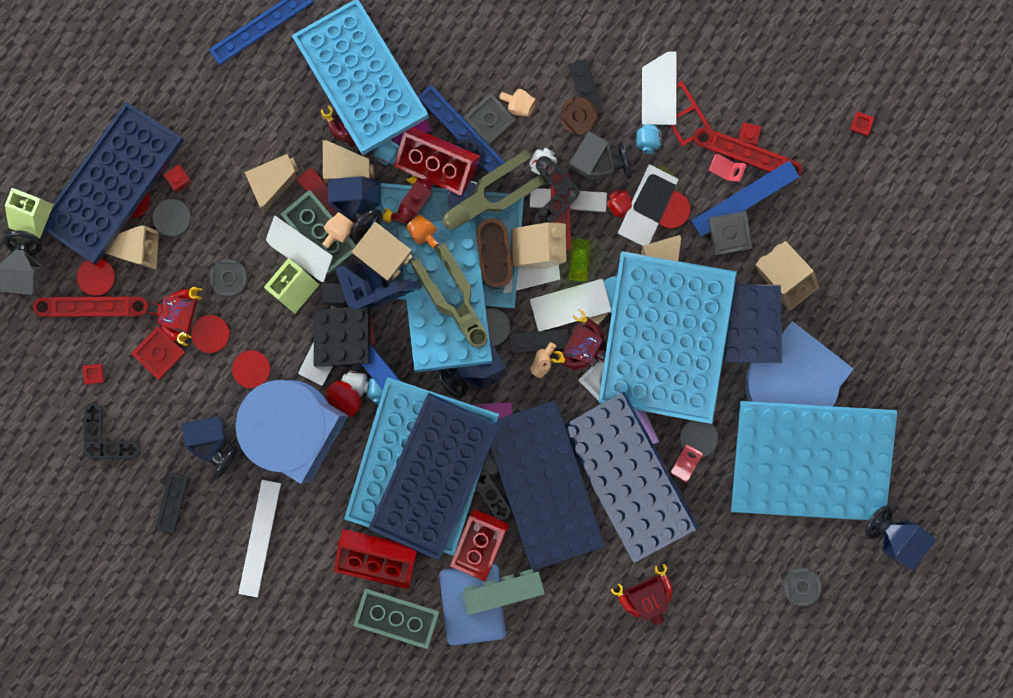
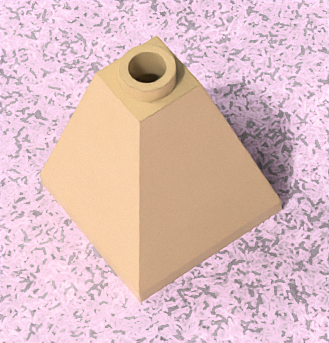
(136, 246)

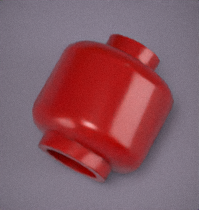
(619, 203)

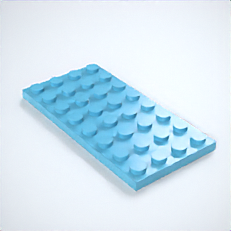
(360, 76)
(434, 335)

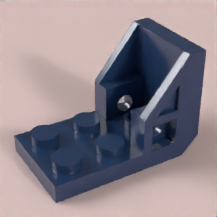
(360, 286)

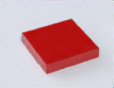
(158, 353)

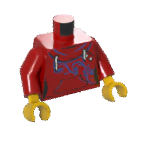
(177, 313)

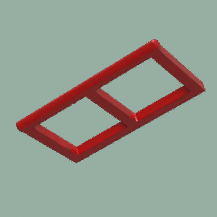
(694, 106)

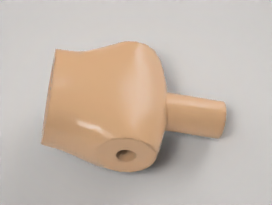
(520, 103)
(338, 229)
(542, 361)

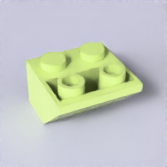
(27, 212)
(291, 286)

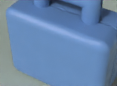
(473, 628)

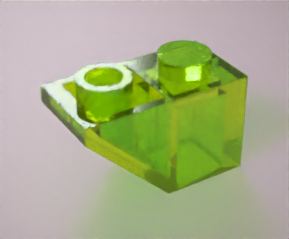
(579, 260)

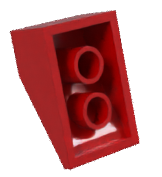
(479, 545)

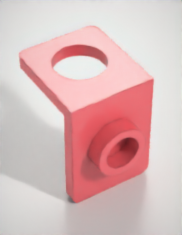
(726, 169)
(686, 464)

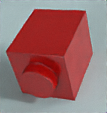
(177, 178)

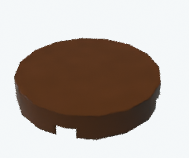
(579, 115)

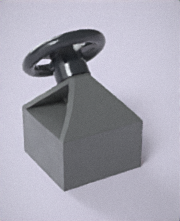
(595, 161)
(19, 270)

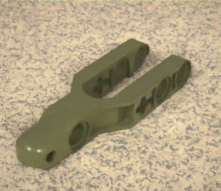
(477, 202)
(464, 316)

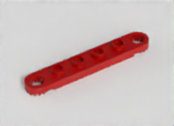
(743, 151)
(90, 306)

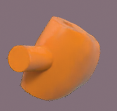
(422, 231)

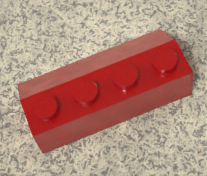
(436, 160)
(375, 559)

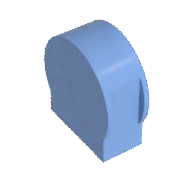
(805, 377)
(288, 428)

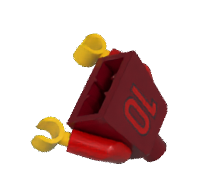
(648, 598)

